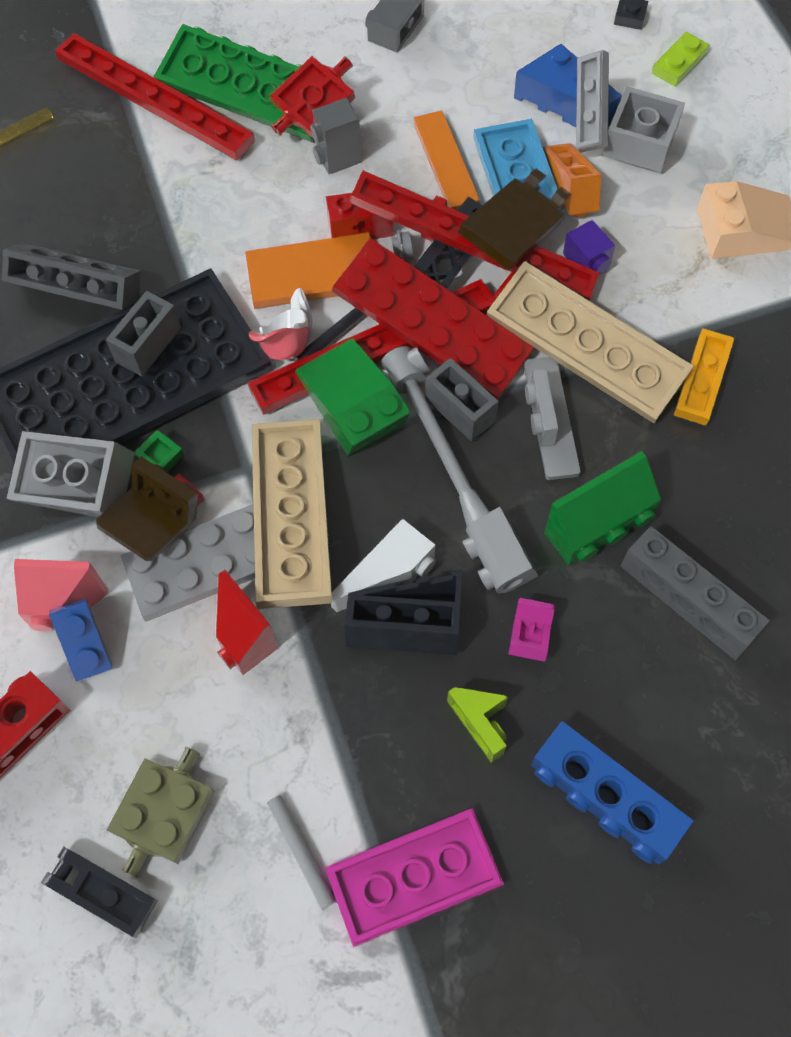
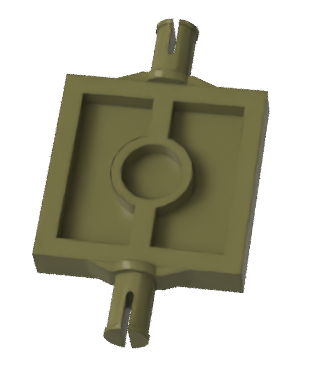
(160, 811)

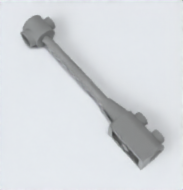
(489, 532)

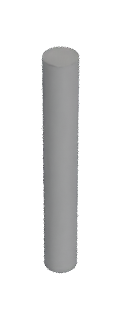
(301, 852)

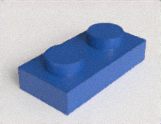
(80, 639)

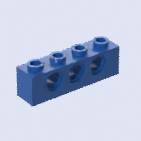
(666, 821)

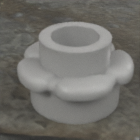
(402, 244)

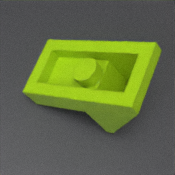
(474, 710)

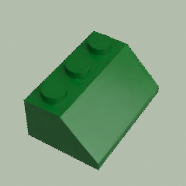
(603, 510)

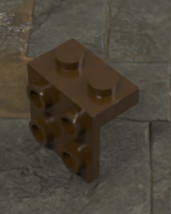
(150, 512)

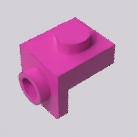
(531, 629)

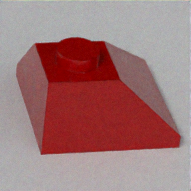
(241, 628)

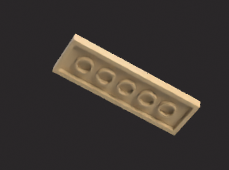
(589, 341)
(290, 515)

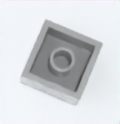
(643, 129)

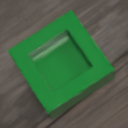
(160, 451)

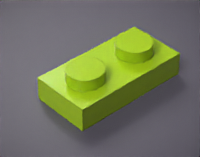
(680, 59)

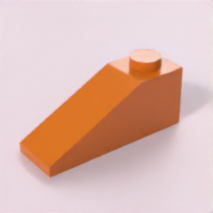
(577, 176)

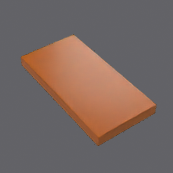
(304, 265)

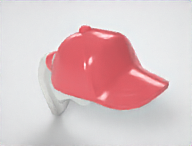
(288, 331)

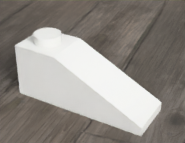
(396, 560)

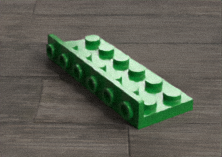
(226, 75)

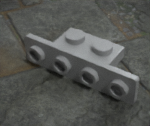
(550, 418)

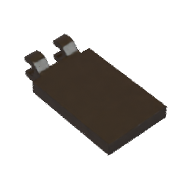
(515, 220)

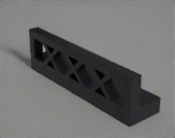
(439, 250)

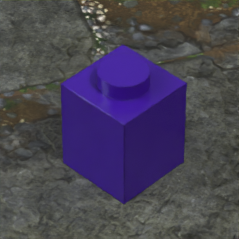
(589, 247)

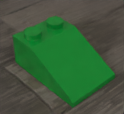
(353, 396)

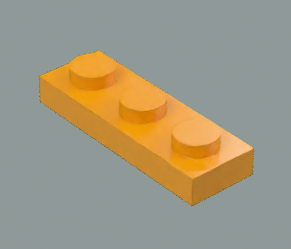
(705, 378)

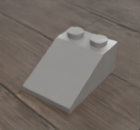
(70, 473)

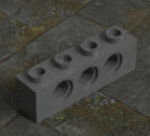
(71, 275)
(693, 593)

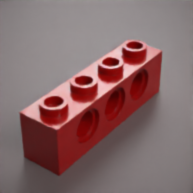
(41, 715)

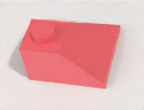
(52, 584)

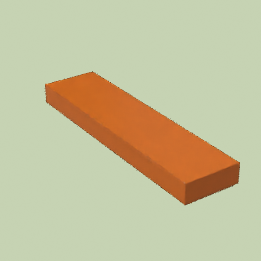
(445, 159)

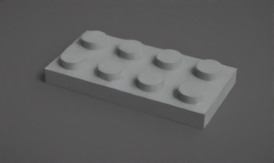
(192, 564)

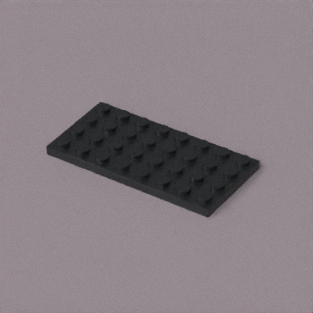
(84, 393)

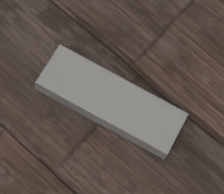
(592, 101)

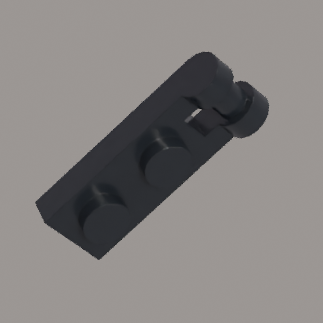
(101, 893)

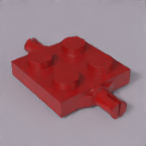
(308, 89)

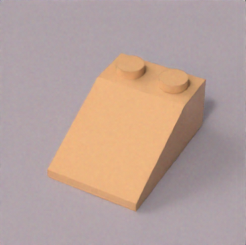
(744, 219)

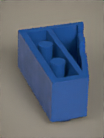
(552, 85)

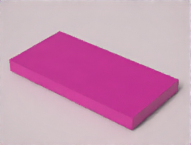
(413, 877)

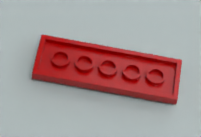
(431, 317)

